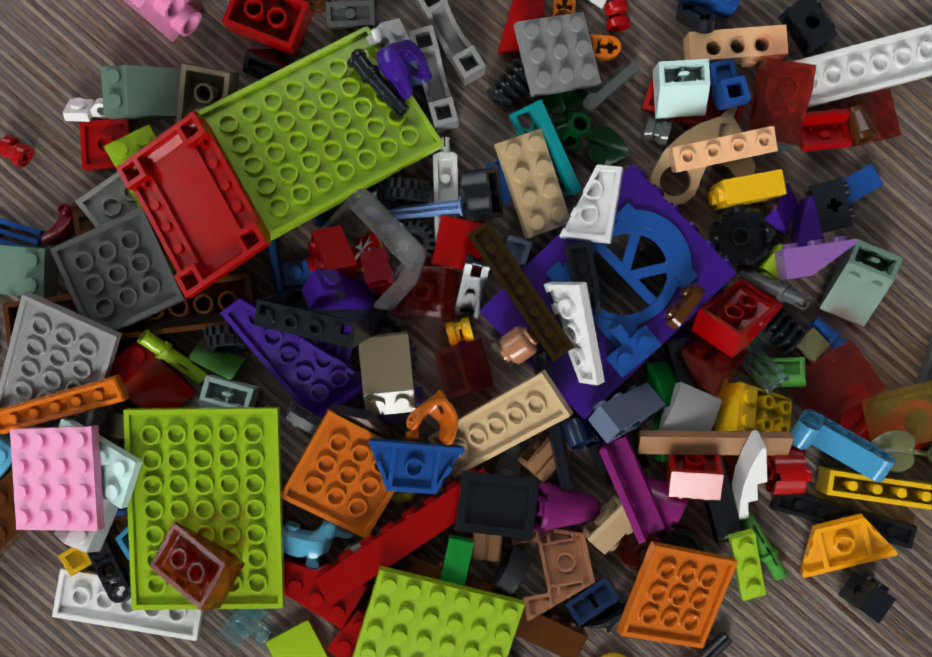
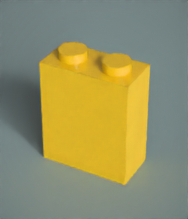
(747, 190)

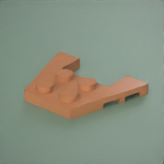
(564, 567)

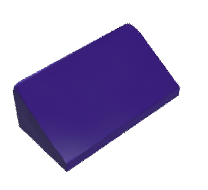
(782, 210)

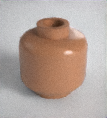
(518, 344)

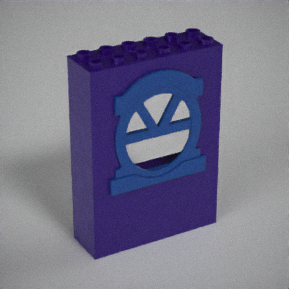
(688, 260)

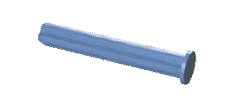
(428, 209)

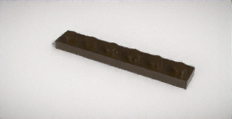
(520, 291)

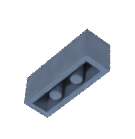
(626, 411)

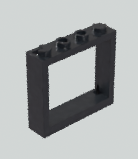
(291, 315)

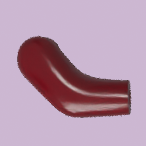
(62, 227)

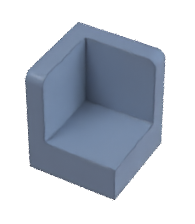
(519, 249)

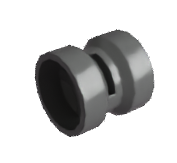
(656, 131)

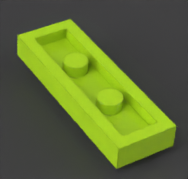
(748, 569)

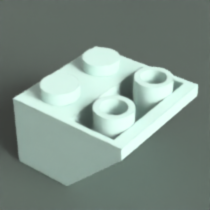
(681, 88)
(225, 393)

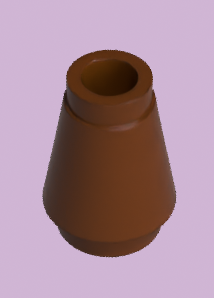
(860, 124)

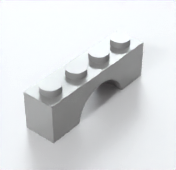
(457, 48)
(436, 90)

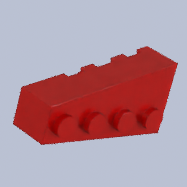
(303, 589)

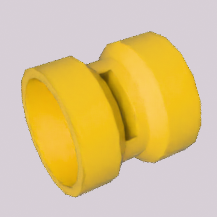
(453, 331)

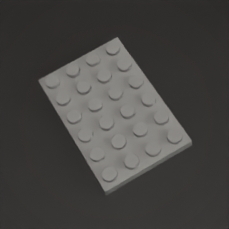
(54, 352)

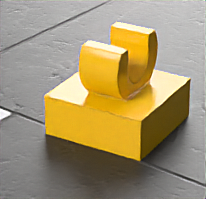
(74, 560)

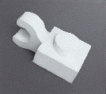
(387, 33)
(83, 109)

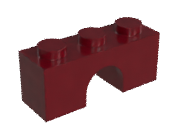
(377, 270)

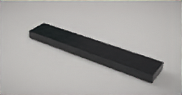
(824, 510)

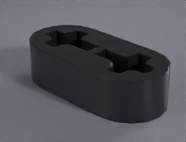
(696, 17)

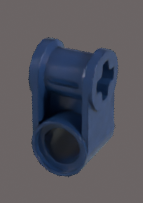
(579, 433)

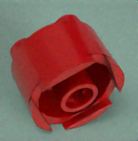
(788, 473)

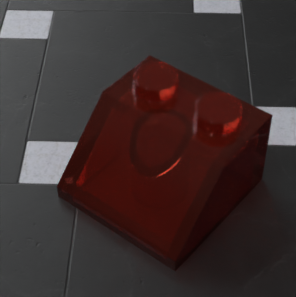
(432, 295)

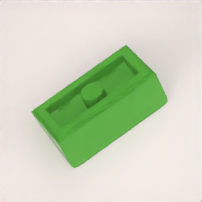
(225, 364)
(792, 366)

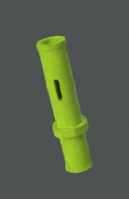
(164, 351)

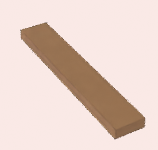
(709, 442)

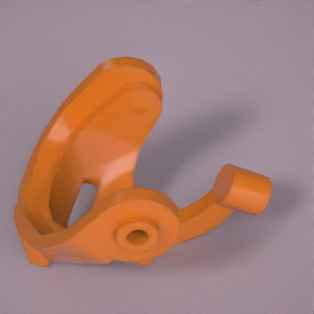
(447, 420)

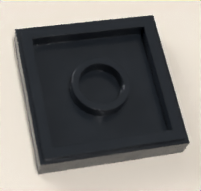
(365, 419)

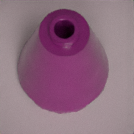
(670, 507)
(563, 508)

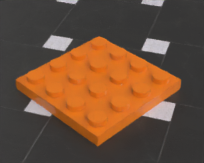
(339, 476)
(676, 595)

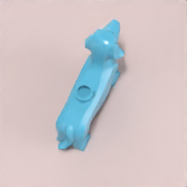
(311, 544)

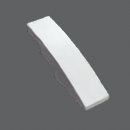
(749, 471)

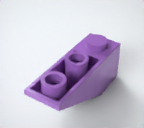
(807, 260)

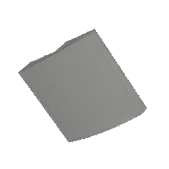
(690, 410)

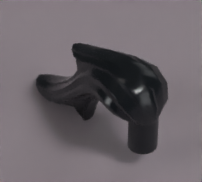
(610, 619)

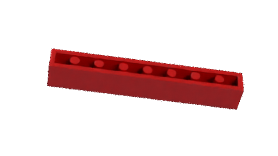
(391, 544)

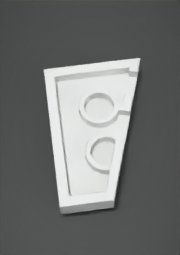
(596, 211)

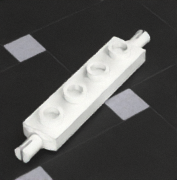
(445, 178)

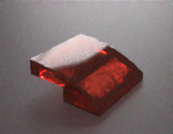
(880, 110)

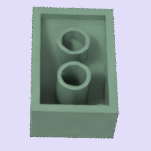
(140, 92)
(27, 270)

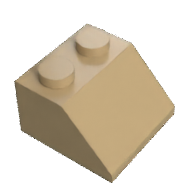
(608, 526)

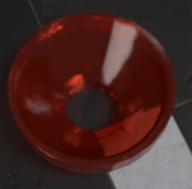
(630, 549)

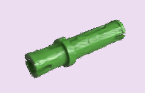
(767, 552)

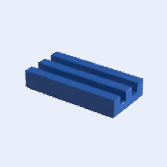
(37, 242)

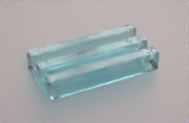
(775, 382)

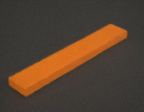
(63, 404)

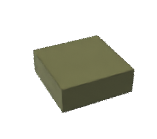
(812, 344)

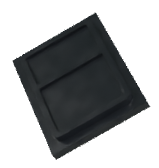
(497, 504)

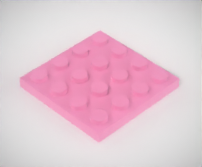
(57, 478)

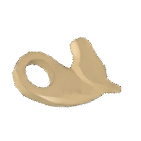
(707, 130)

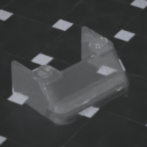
(366, 213)

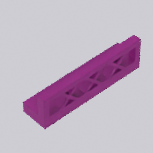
(632, 487)

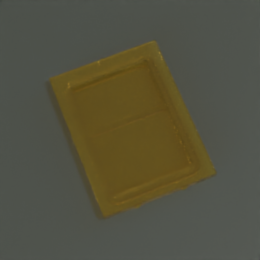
(903, 410)

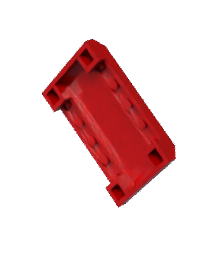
(195, 203)

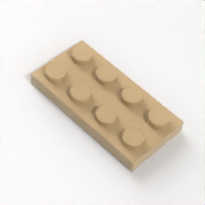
(532, 183)

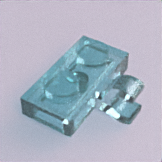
(245, 623)

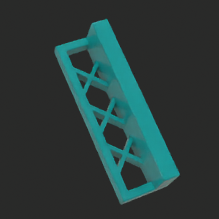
(561, 164)

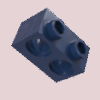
(594, 601)

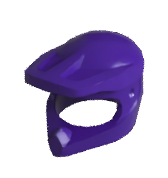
(396, 67)

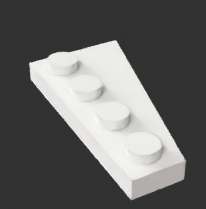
(576, 316)

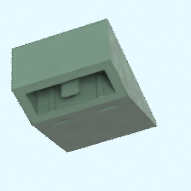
(859, 282)

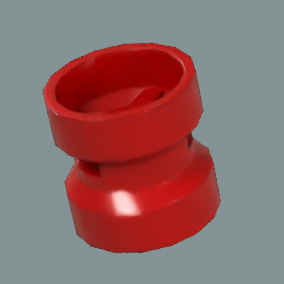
(617, 16)
(19, 153)

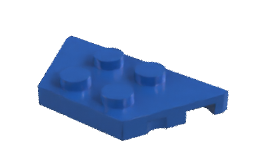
(414, 465)

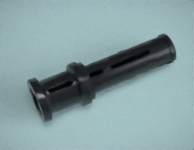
(371, 75)

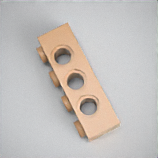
(770, 37)
(723, 149)

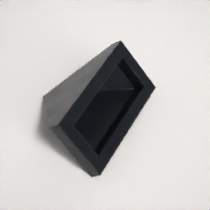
(263, 62)

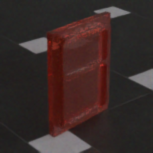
(838, 382)

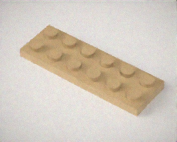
(507, 421)

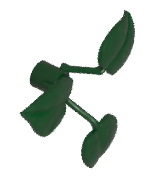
(604, 145)

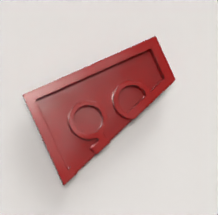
(519, 11)

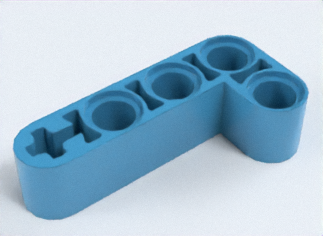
(842, 445)

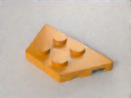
(843, 545)

